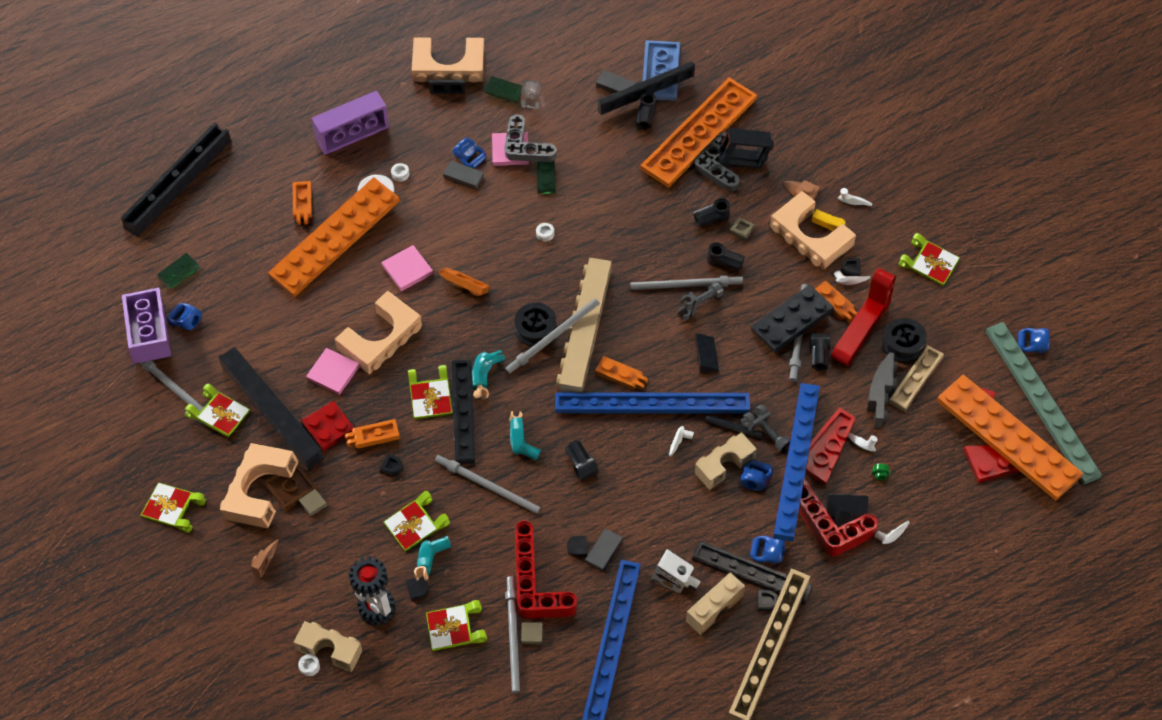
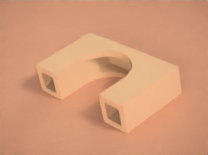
(468, 69)
(819, 250)
(372, 353)
(257, 461)

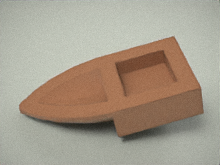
(796, 187)
(261, 561)

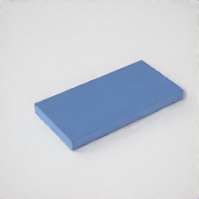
(660, 58)

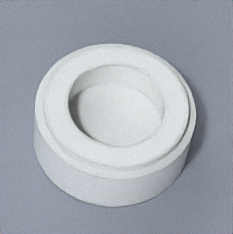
(400, 172)
(545, 232)
(309, 665)

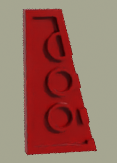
(828, 444)
(987, 463)

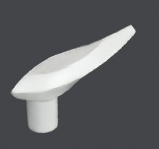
(850, 199)
(849, 280)
(681, 433)
(862, 443)
(893, 535)

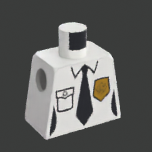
(675, 573)

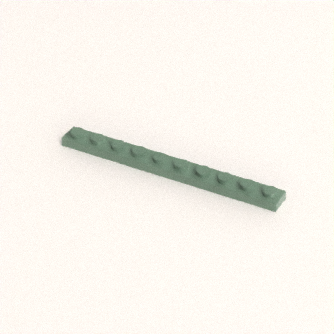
(1042, 402)

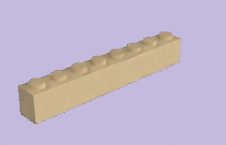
(584, 331)
(769, 646)

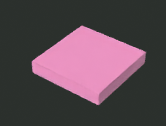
(498, 150)
(407, 268)
(332, 371)

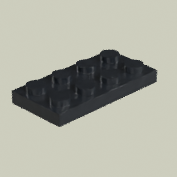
(792, 318)

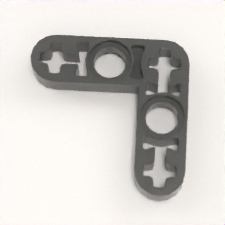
(518, 144)
(712, 165)

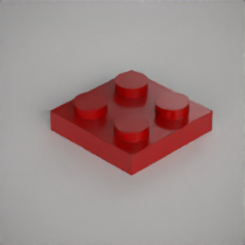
(327, 425)

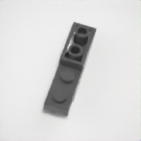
(881, 388)

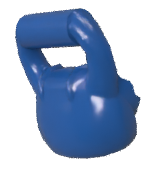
(466, 149)
(188, 319)
(1038, 342)
(755, 479)
(773, 550)

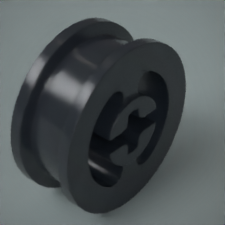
(525, 321)
(912, 334)

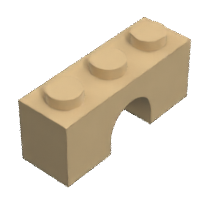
(736, 450)
(722, 595)
(314, 637)

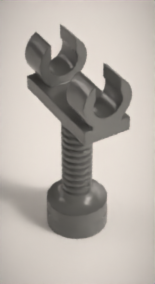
(714, 291)
(762, 417)

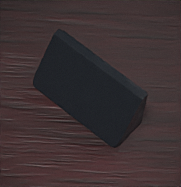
(447, 86)
(706, 353)
(856, 503)

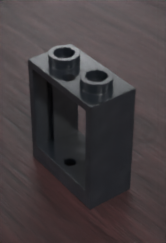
(746, 158)

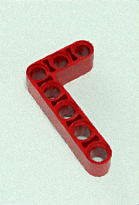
(867, 318)
(832, 533)
(527, 578)

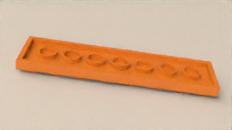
(698, 131)
(334, 237)
(1009, 437)

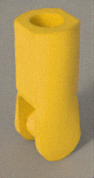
(827, 220)

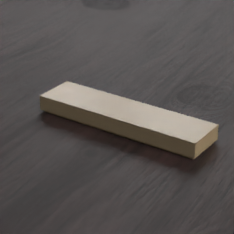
(916, 378)

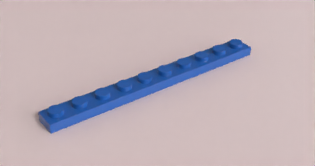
(652, 403)
(796, 463)
(612, 641)

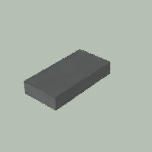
(613, 82)
(463, 174)
(603, 550)

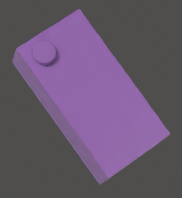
(350, 122)
(146, 325)

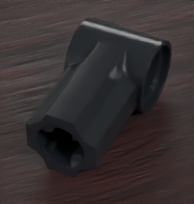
(646, 111)
(713, 213)
(725, 257)
(820, 346)
(583, 464)

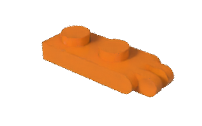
(302, 201)
(463, 281)
(842, 307)
(620, 374)
(373, 434)

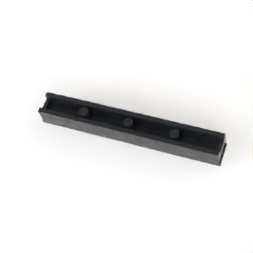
(175, 179)
(271, 408)

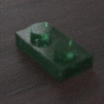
(503, 89)
(546, 177)
(178, 271)

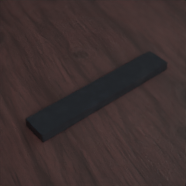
(652, 85)
(463, 412)
(743, 568)

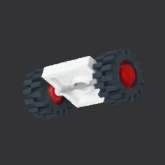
(368, 581)

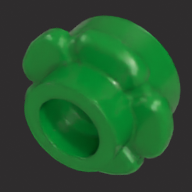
(881, 471)

